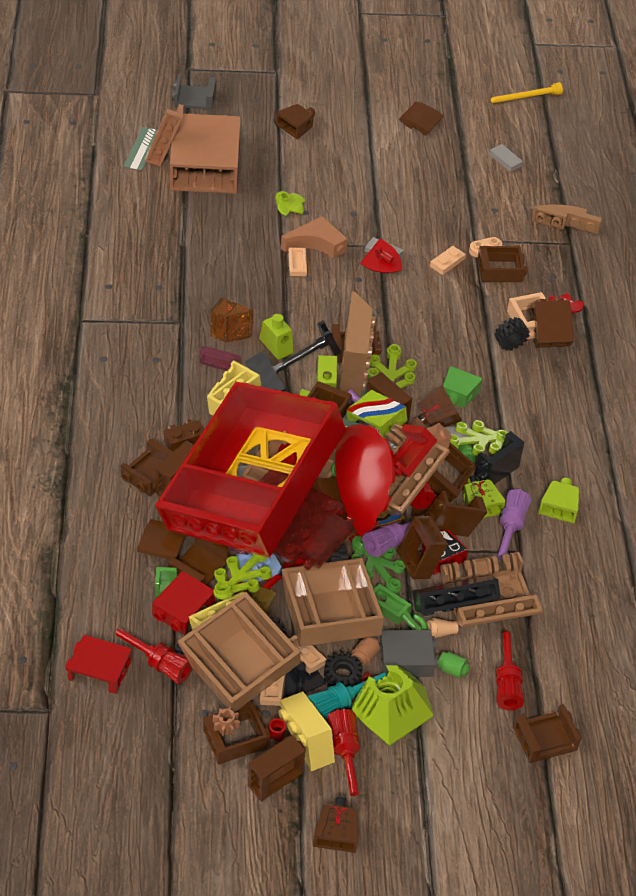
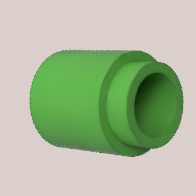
(453, 664)

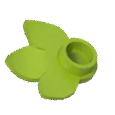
(289, 202)

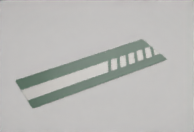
(137, 155)

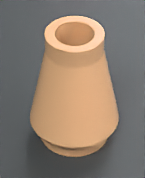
(442, 627)

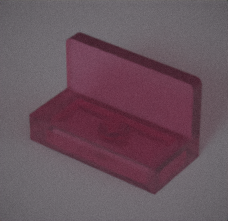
(217, 358)

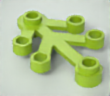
(393, 354)
(482, 440)
(225, 589)

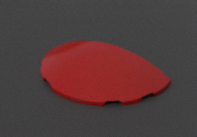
(364, 475)

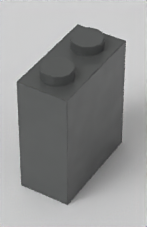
(409, 650)

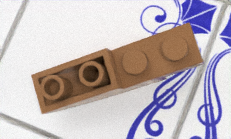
(566, 215)

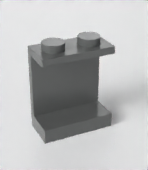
(194, 96)

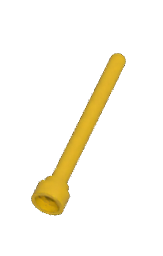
(555, 89)

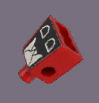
(454, 552)

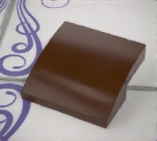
(421, 117)
(160, 542)

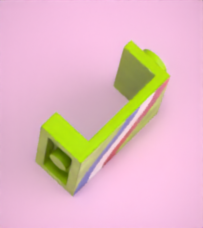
(378, 412)

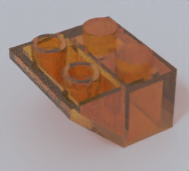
(230, 321)

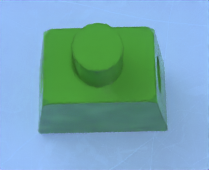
(461, 386)

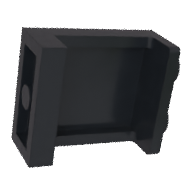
(501, 463)

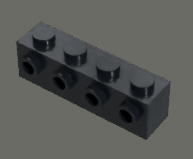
(455, 595)

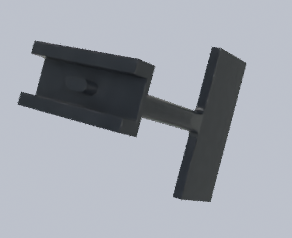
(269, 374)

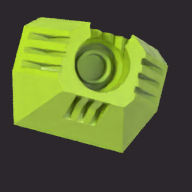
(393, 705)

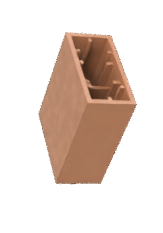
(205, 154)

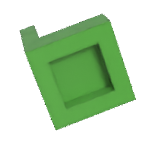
(163, 578)

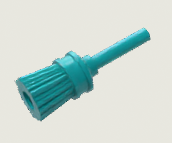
(337, 697)

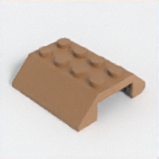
(407, 488)
(514, 593)

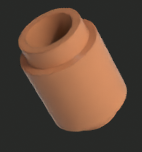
(366, 650)

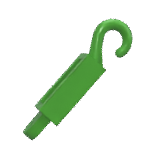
(397, 609)

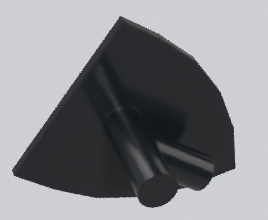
(300, 680)

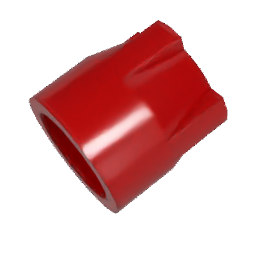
(277, 729)

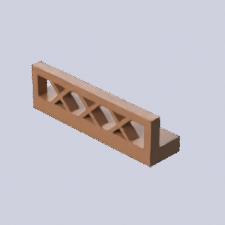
(164, 136)

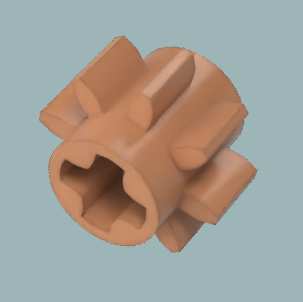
(226, 721)

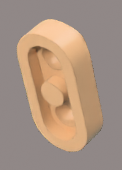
(492, 241)

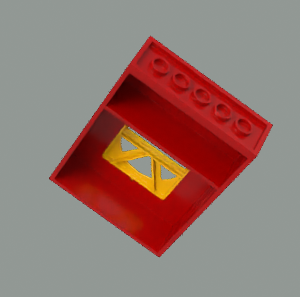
(241, 513)

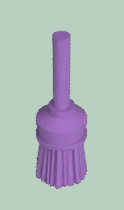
(513, 516)
(383, 539)

